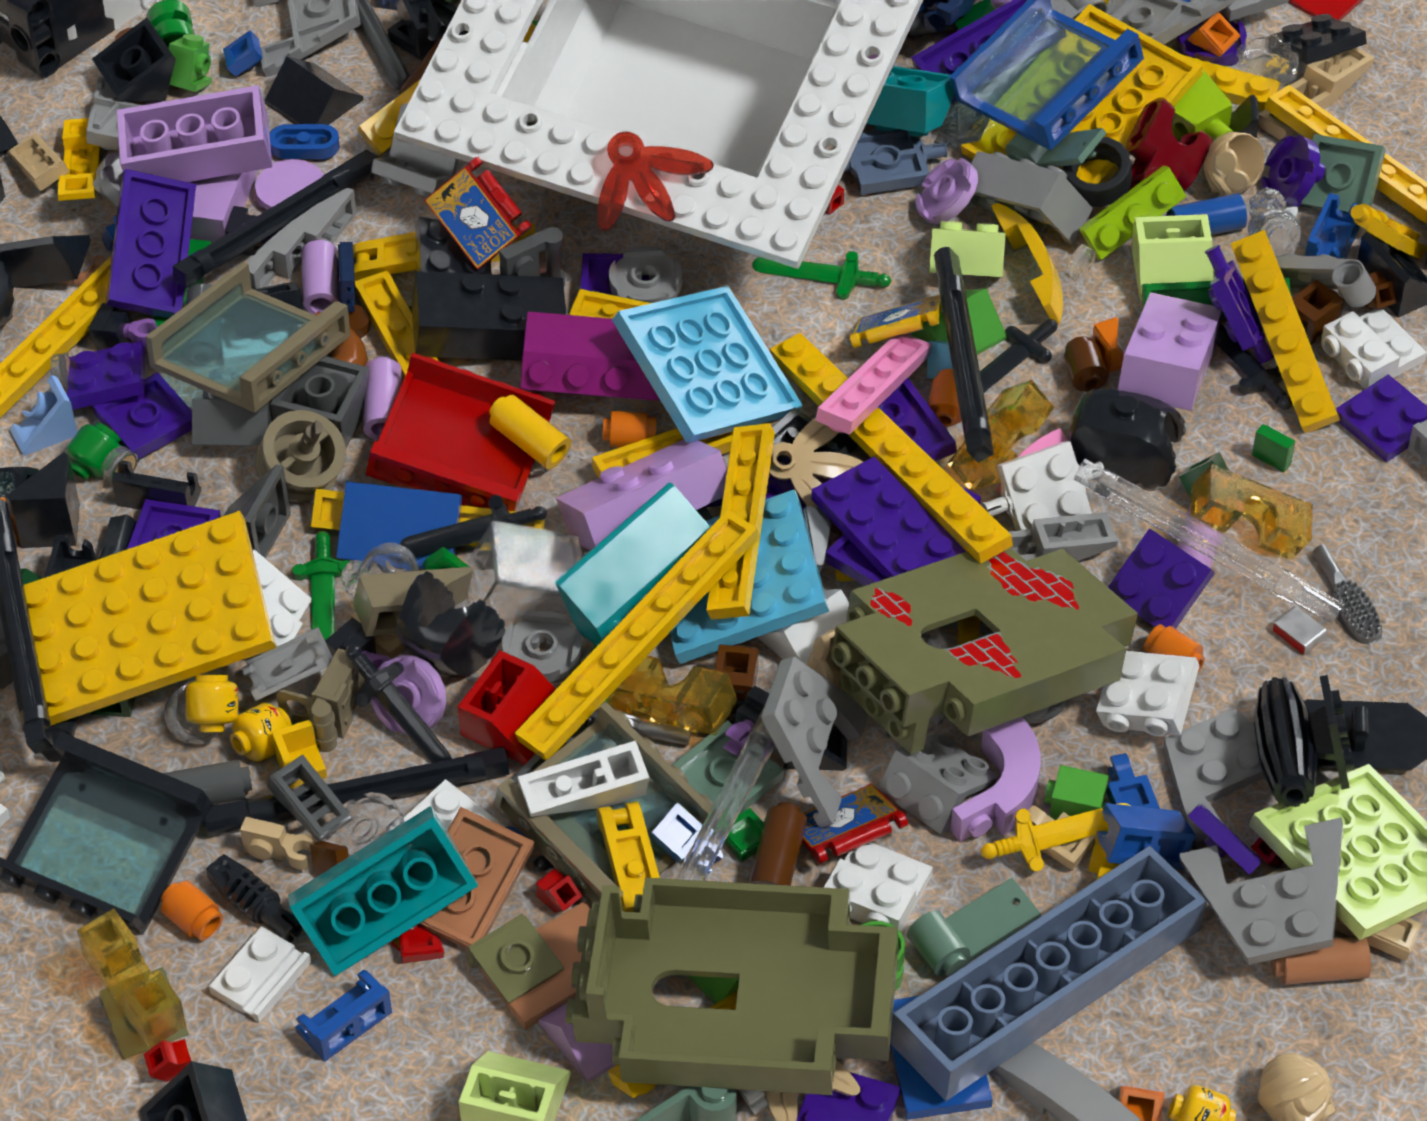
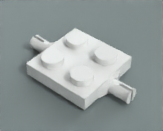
(1040, 487)

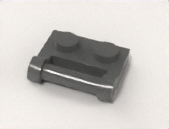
(523, 256)

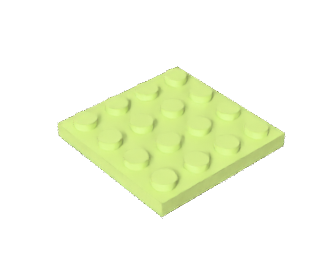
(1380, 850)

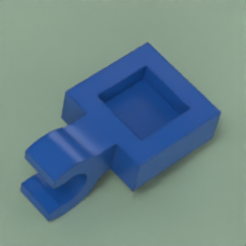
(1128, 788)

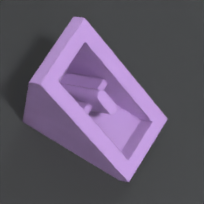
(587, 1058)

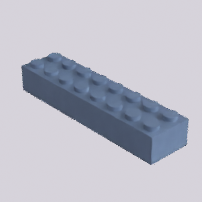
(1046, 972)

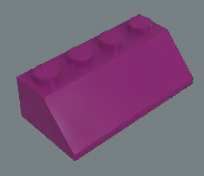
(580, 358)

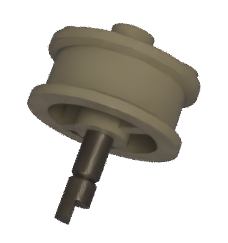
(307, 448)

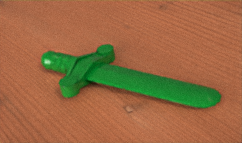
(846, 276)
(322, 574)

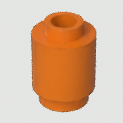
(944, 398)
(627, 428)
(1173, 642)
(191, 910)

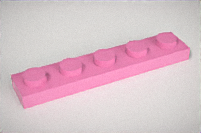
(873, 383)

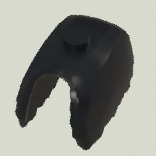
(1127, 435)
(446, 637)

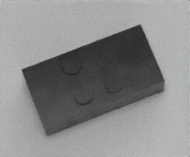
(479, 313)

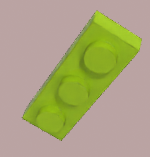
(1116, 222)

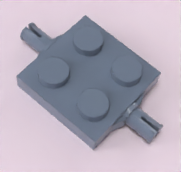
(891, 161)

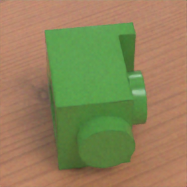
(191, 63)

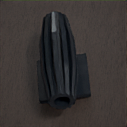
(1294, 739)

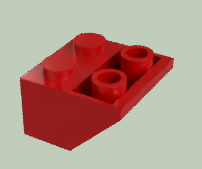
(502, 703)

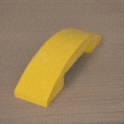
(81, 160)
(1020, 233)

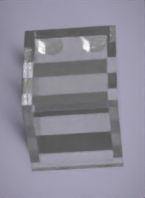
(518, 570)

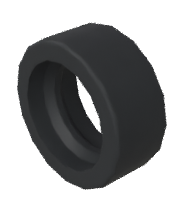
(1110, 191)

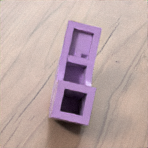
(1017, 758)

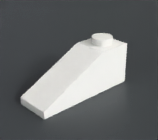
(586, 782)

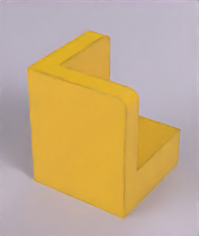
(297, 741)

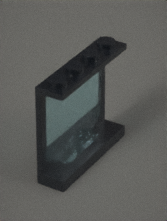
(105, 834)

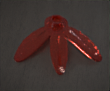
(647, 184)

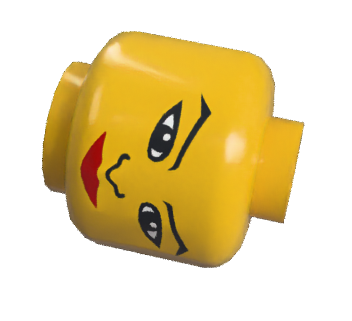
(211, 702)
(253, 731)
(1201, 1105)

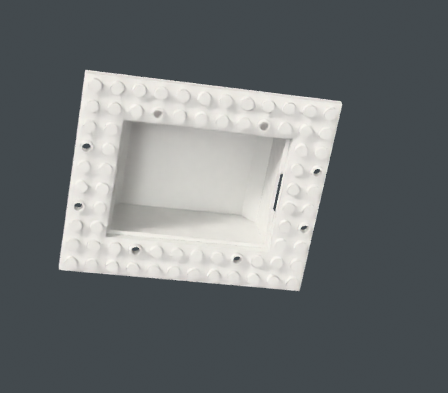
(728, 79)

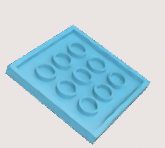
(706, 363)
(784, 586)

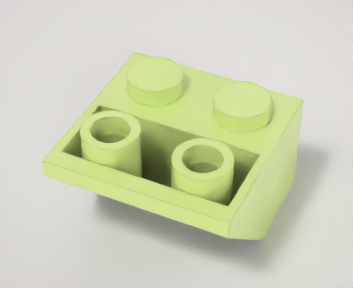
(1171, 249)
(978, 250)
(512, 1090)

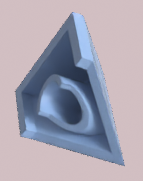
(48, 421)

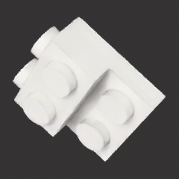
(1371, 346)
(283, 601)
(1150, 694)
(880, 884)

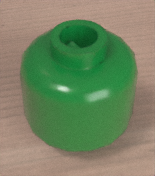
(90, 449)

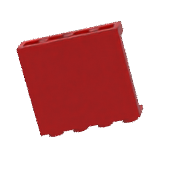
(444, 438)

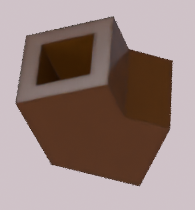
(1384, 291)

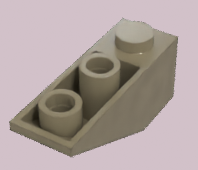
(382, 595)

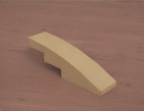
(1323, 84)

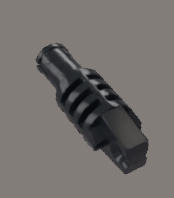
(252, 896)

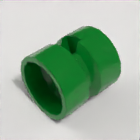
(171, 20)

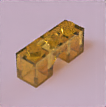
(1011, 416)
(1279, 518)
(695, 703)
(139, 993)

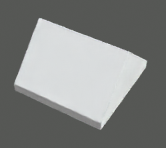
(799, 638)

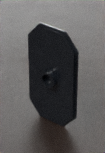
(1381, 734)

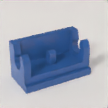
(1333, 231)
(1138, 827)
(346, 1017)

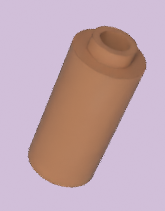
(1344, 961)

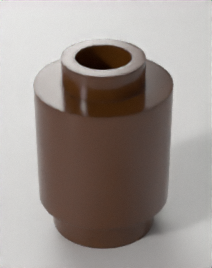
(1085, 364)

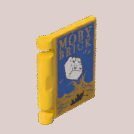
(897, 321)

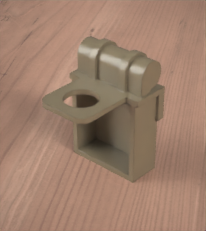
(331, 702)

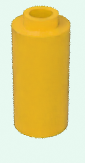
(529, 431)

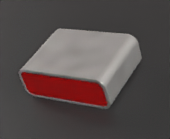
(1299, 630)

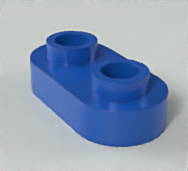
(304, 141)

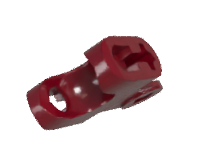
(1155, 146)

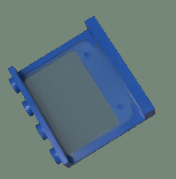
(1044, 72)

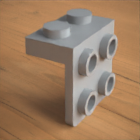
(414, 166)
(934, 780)

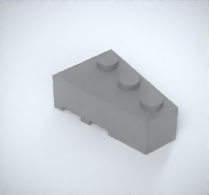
(1032, 192)

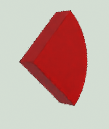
(419, 945)

